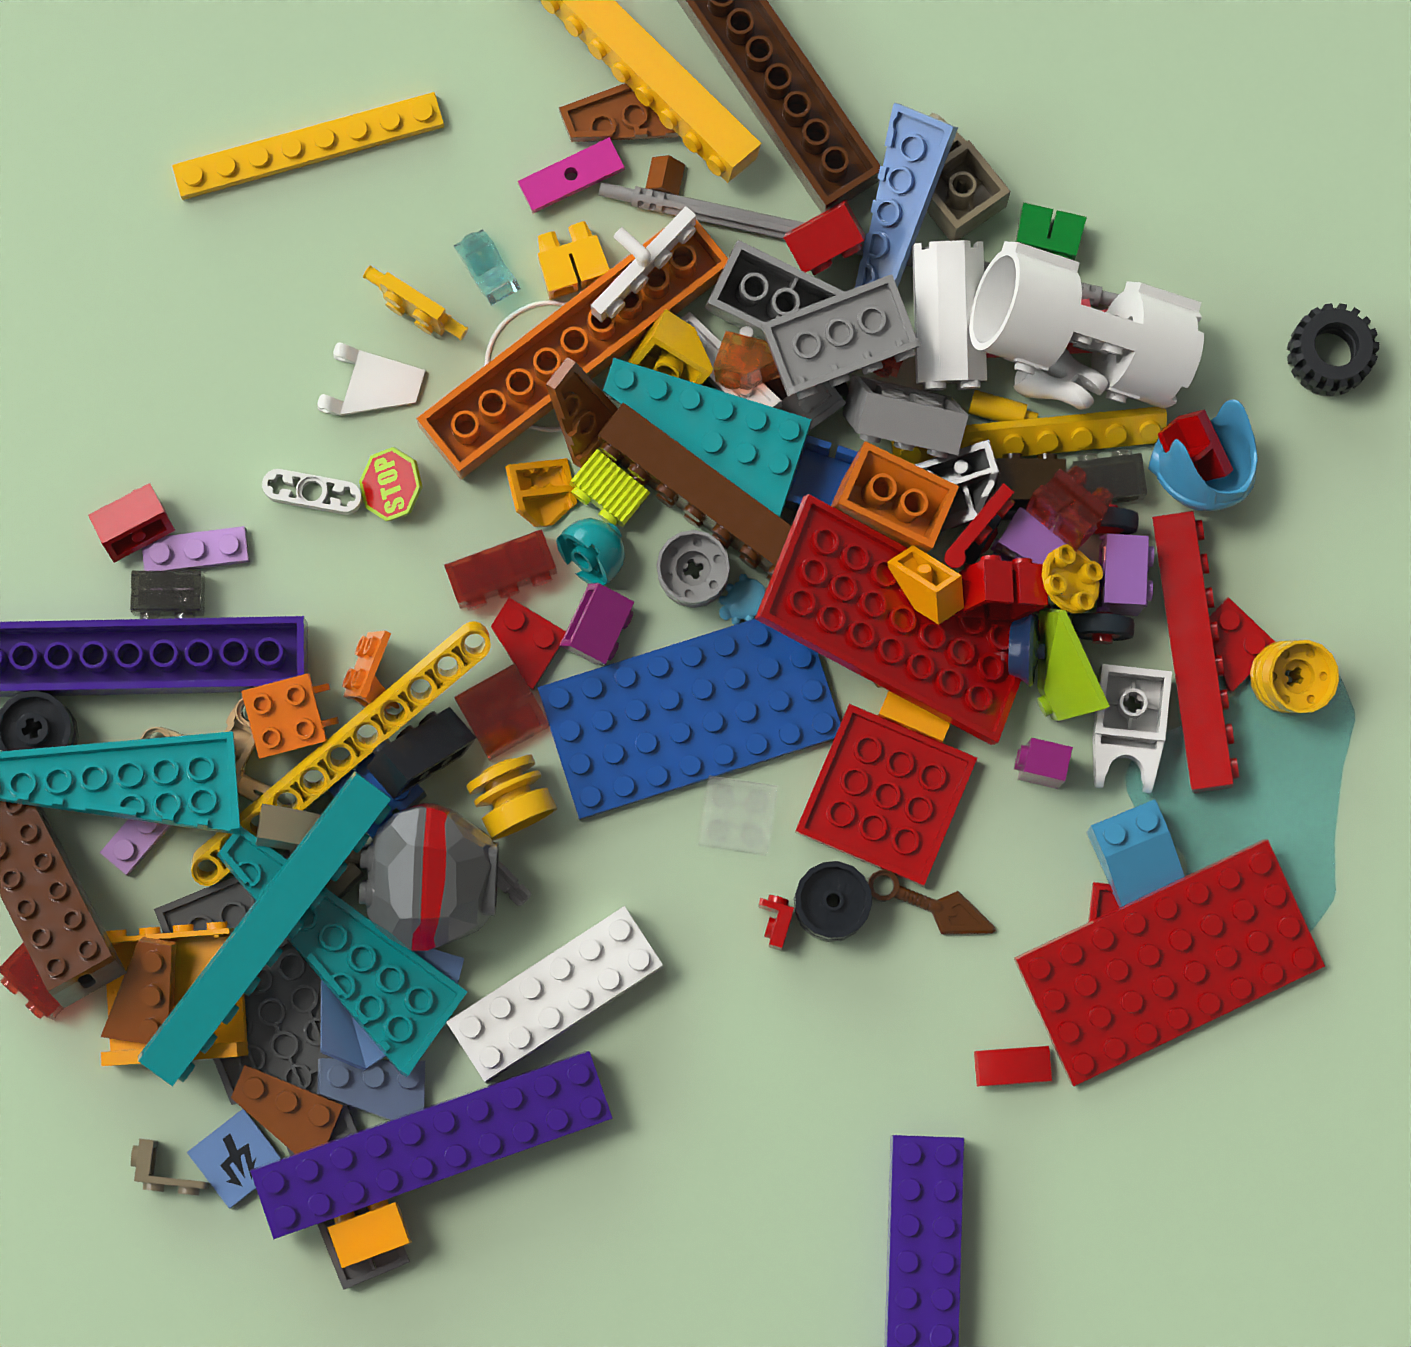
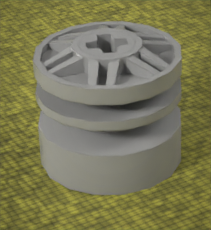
(704, 552)

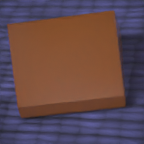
(665, 174)

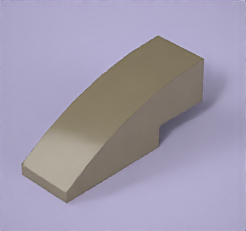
(287, 827)

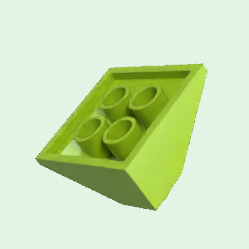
(1065, 675)

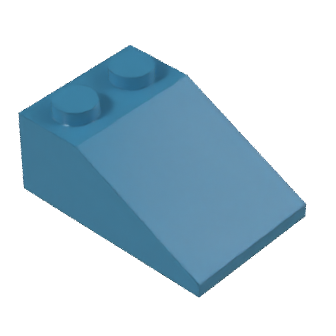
(1136, 852)

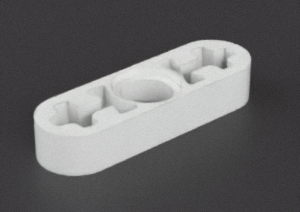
(285, 495)

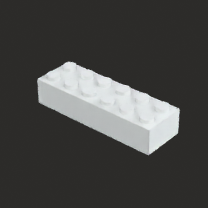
(555, 994)

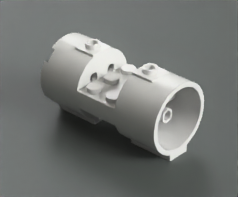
(1033, 309)

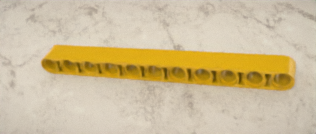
(348, 738)

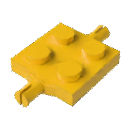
(405, 299)

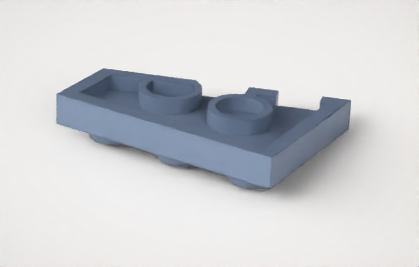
(374, 1090)

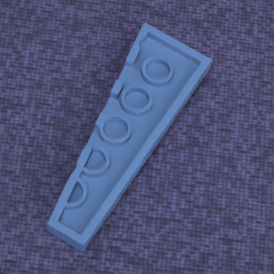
(907, 182)

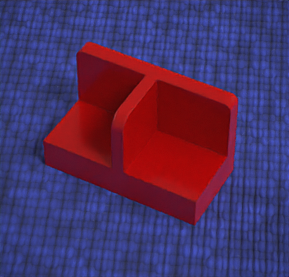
(1201, 443)

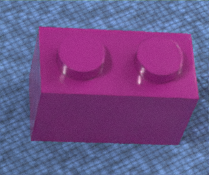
(598, 624)
(1043, 762)

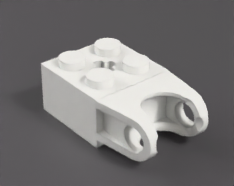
(1129, 734)

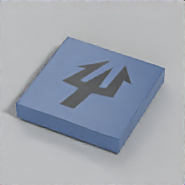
(230, 1154)

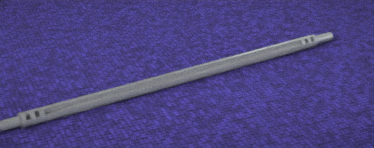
(757, 222)

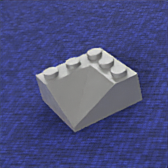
(905, 416)

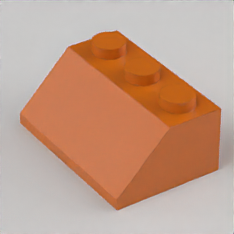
(895, 497)

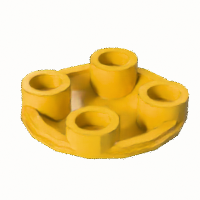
(1071, 579)

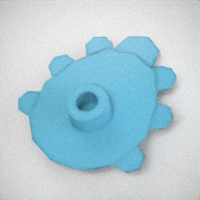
(742, 600)

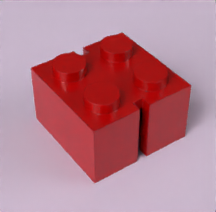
(825, 237)
(1007, 587)

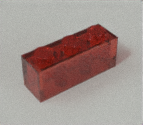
(501, 570)

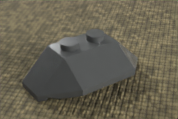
(975, 474)

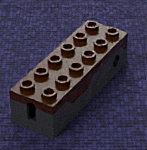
(52, 907)

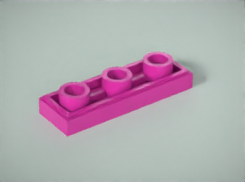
(589, 165)

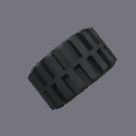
(1348, 327)

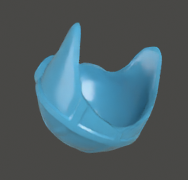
(1183, 482)

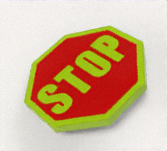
(390, 484)

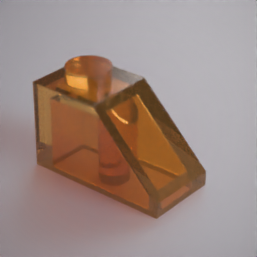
(743, 362)

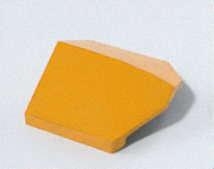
(541, 490)

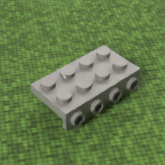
(840, 337)

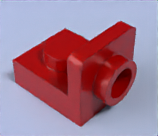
(777, 927)

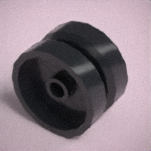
(34, 710)
(832, 922)

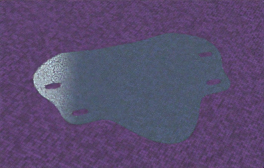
(1283, 793)

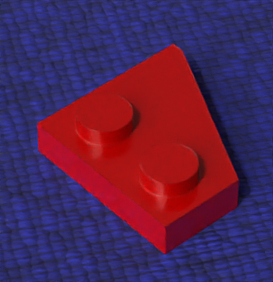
(527, 640)
(1238, 642)

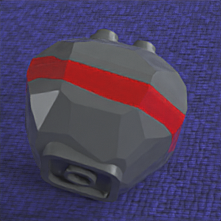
(429, 877)

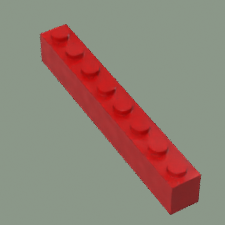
(1193, 652)

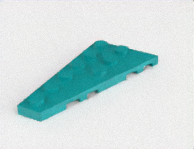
(735, 436)

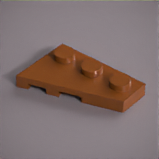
(614, 115)
(580, 409)

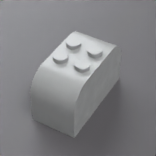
(762, 288)

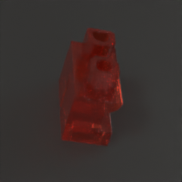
(1070, 506)

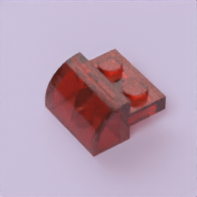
(502, 711)

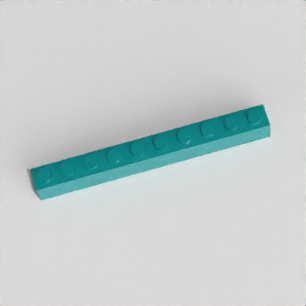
(264, 928)

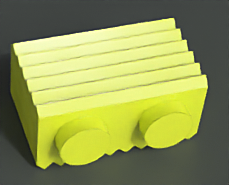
(608, 489)

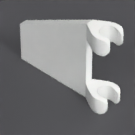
(373, 384)

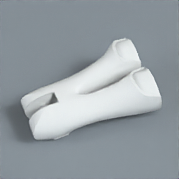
(1064, 381)

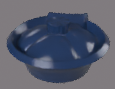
(1025, 648)

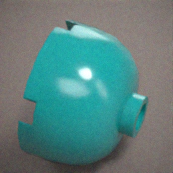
(594, 548)

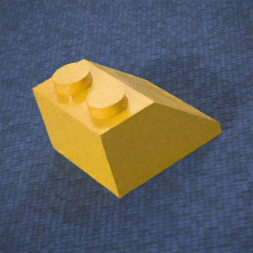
(673, 349)

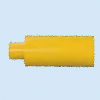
(998, 408)

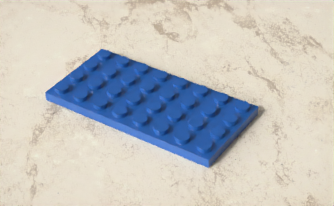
(686, 714)

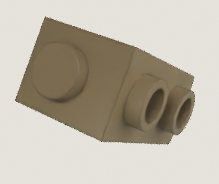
(144, 1159)

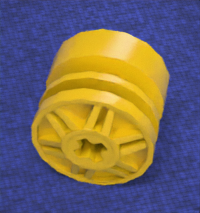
(1310, 666)
(511, 796)

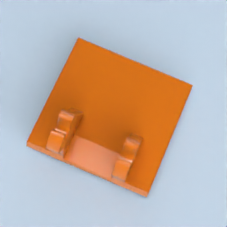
(361, 681)
(285, 715)

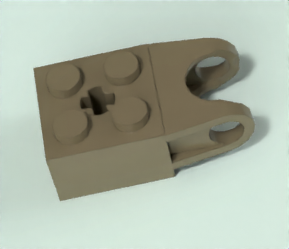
(968, 173)

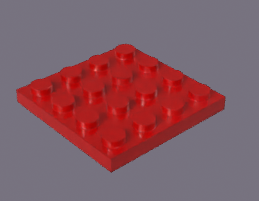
(886, 795)

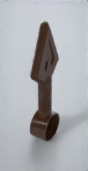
(951, 913)

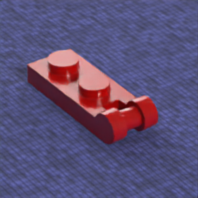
(978, 528)

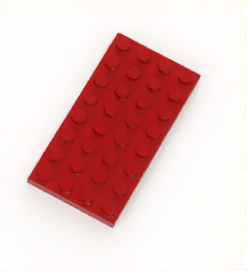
(846, 605)
(1169, 962)

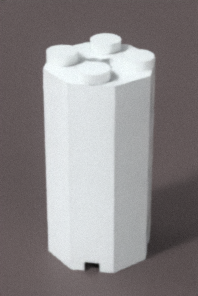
(944, 294)

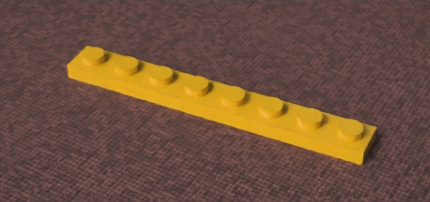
(308, 146)
(1059, 433)

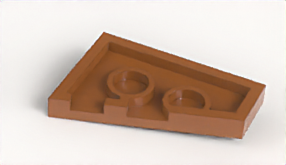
(145, 993)
(286, 1110)

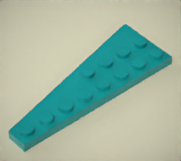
(150, 780)
(379, 982)

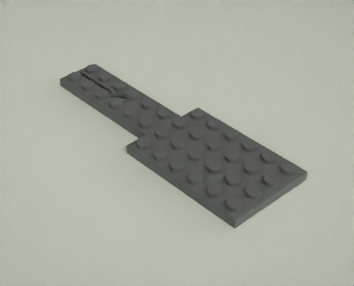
(281, 1032)

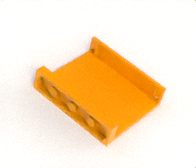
(193, 954)

